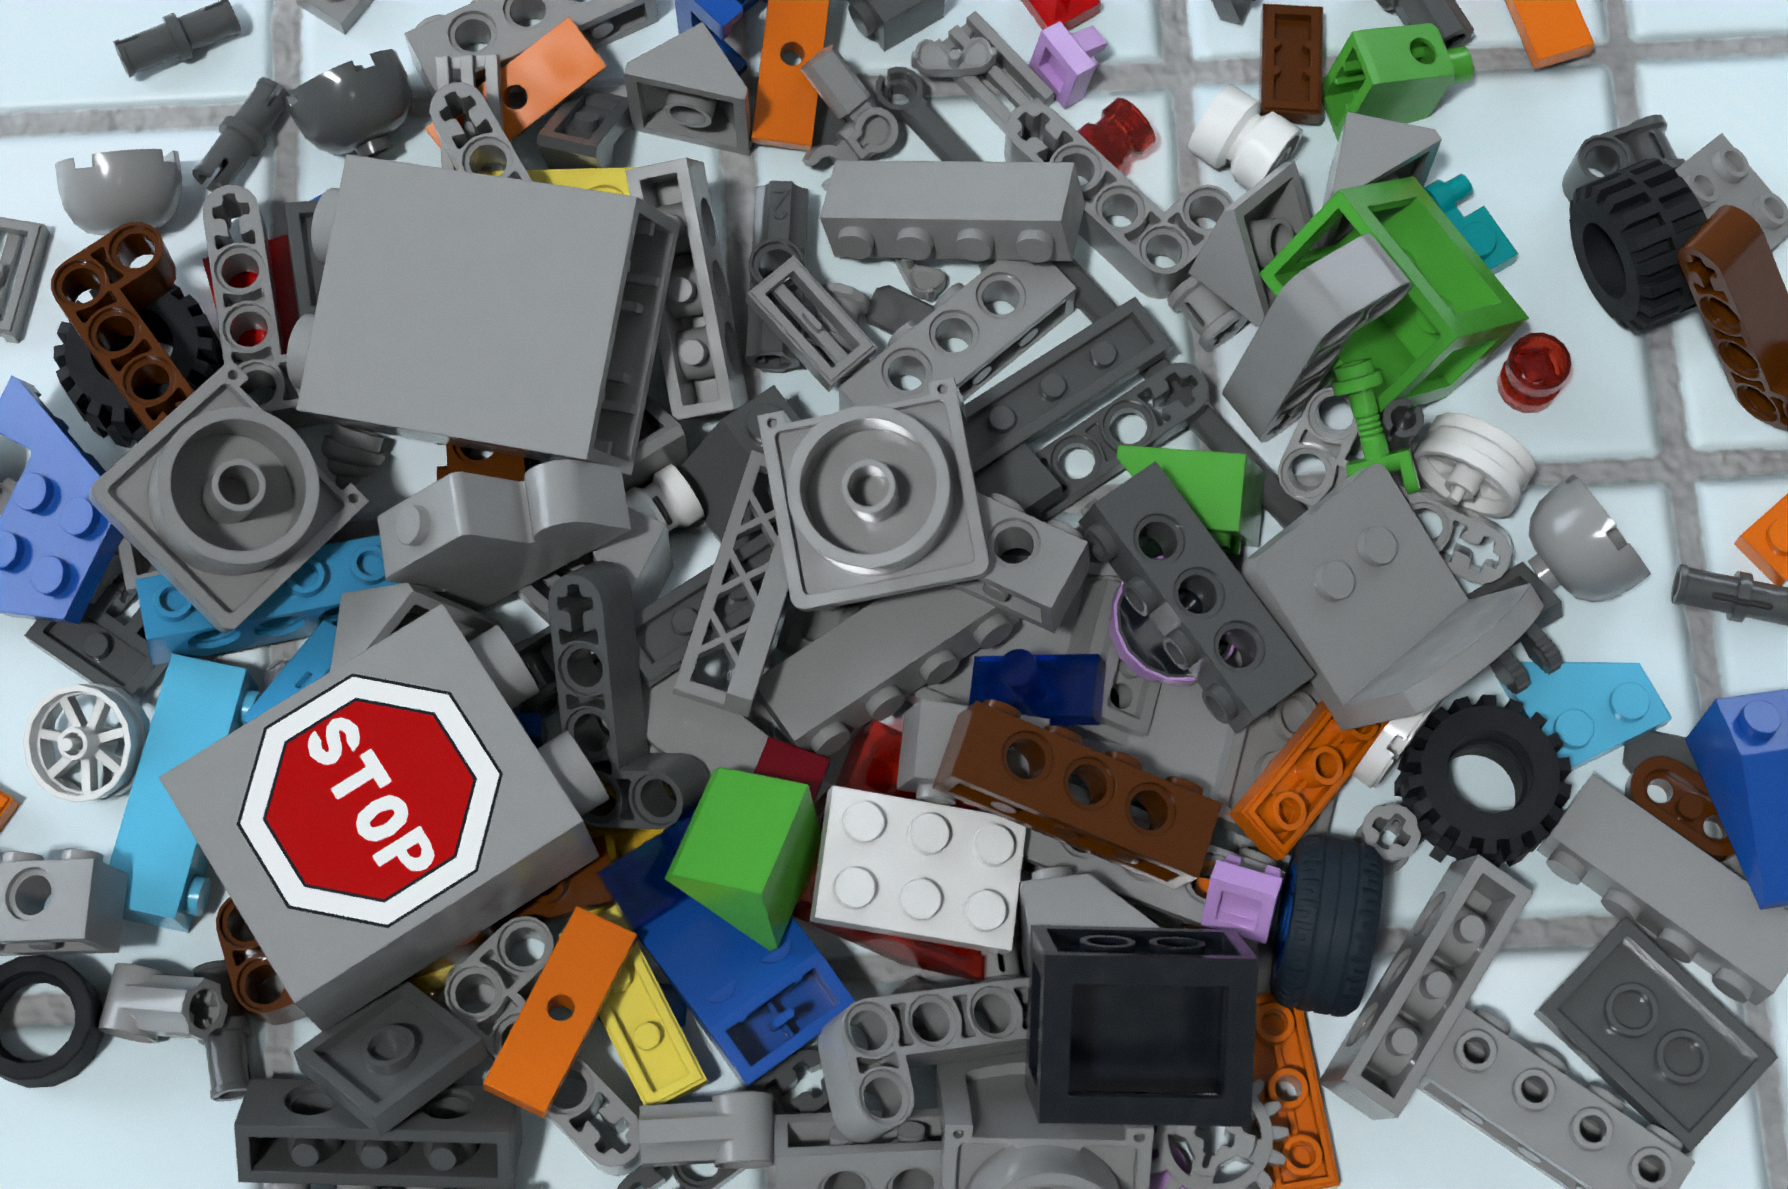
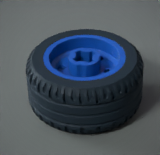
(1327, 925)

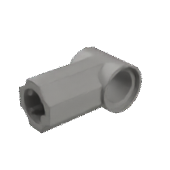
(155, 1004)
(729, 1132)

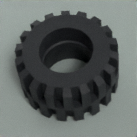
(1629, 241)
(173, 322)
(1513, 744)

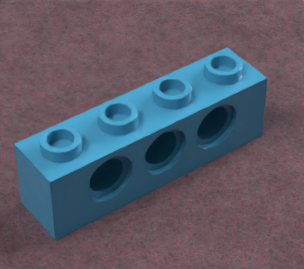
(287, 614)

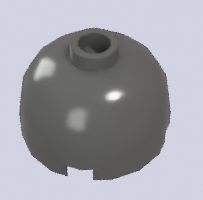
(354, 106)

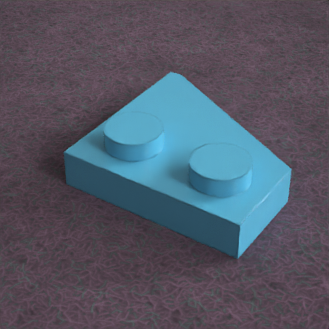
(1592, 706)

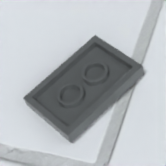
(1655, 1035)

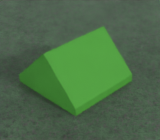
(748, 851)

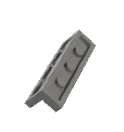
(766, 606)

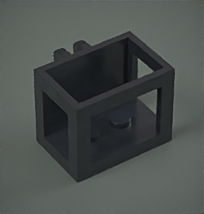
(1140, 1017)

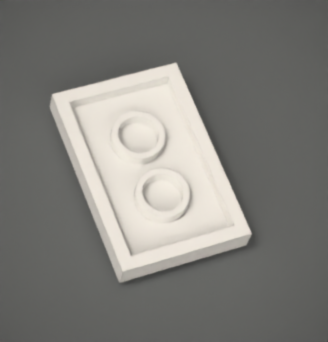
(918, 870)

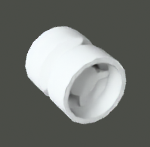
(1240, 136)

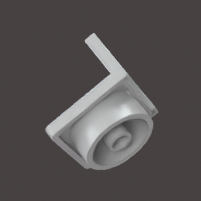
(875, 499)
(224, 500)
(1379, 605)
(998, 1144)

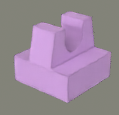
(1067, 61)
(1242, 899)

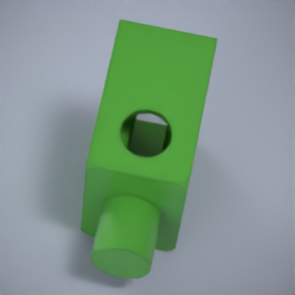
(1393, 74)

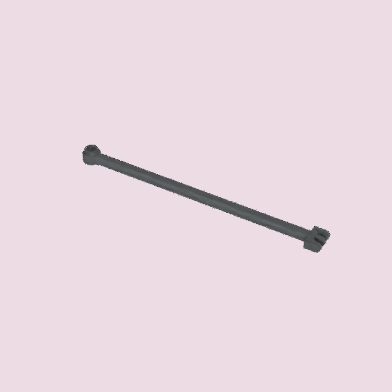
(1089, 295)

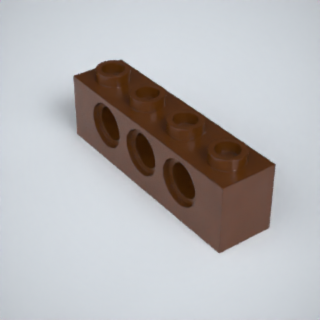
(978, 774)

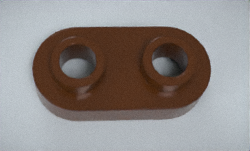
(1686, 804)

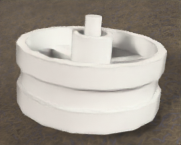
(1474, 464)
(85, 741)

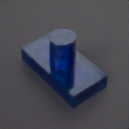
(1043, 686)

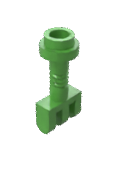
(1357, 381)

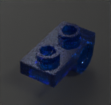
(638, 877)

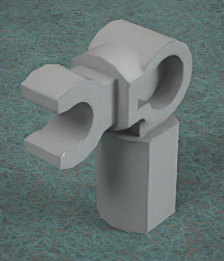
(867, 127)

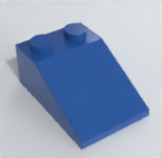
(1744, 765)

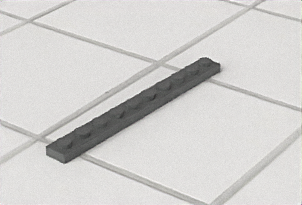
(996, 424)

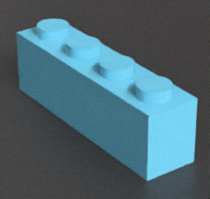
(154, 844)

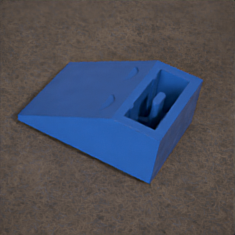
(745, 998)

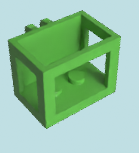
(1448, 317)

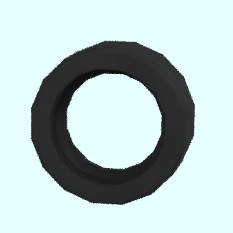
(84, 1037)

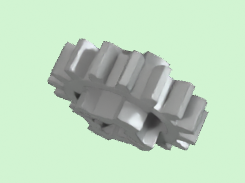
(1244, 1150)

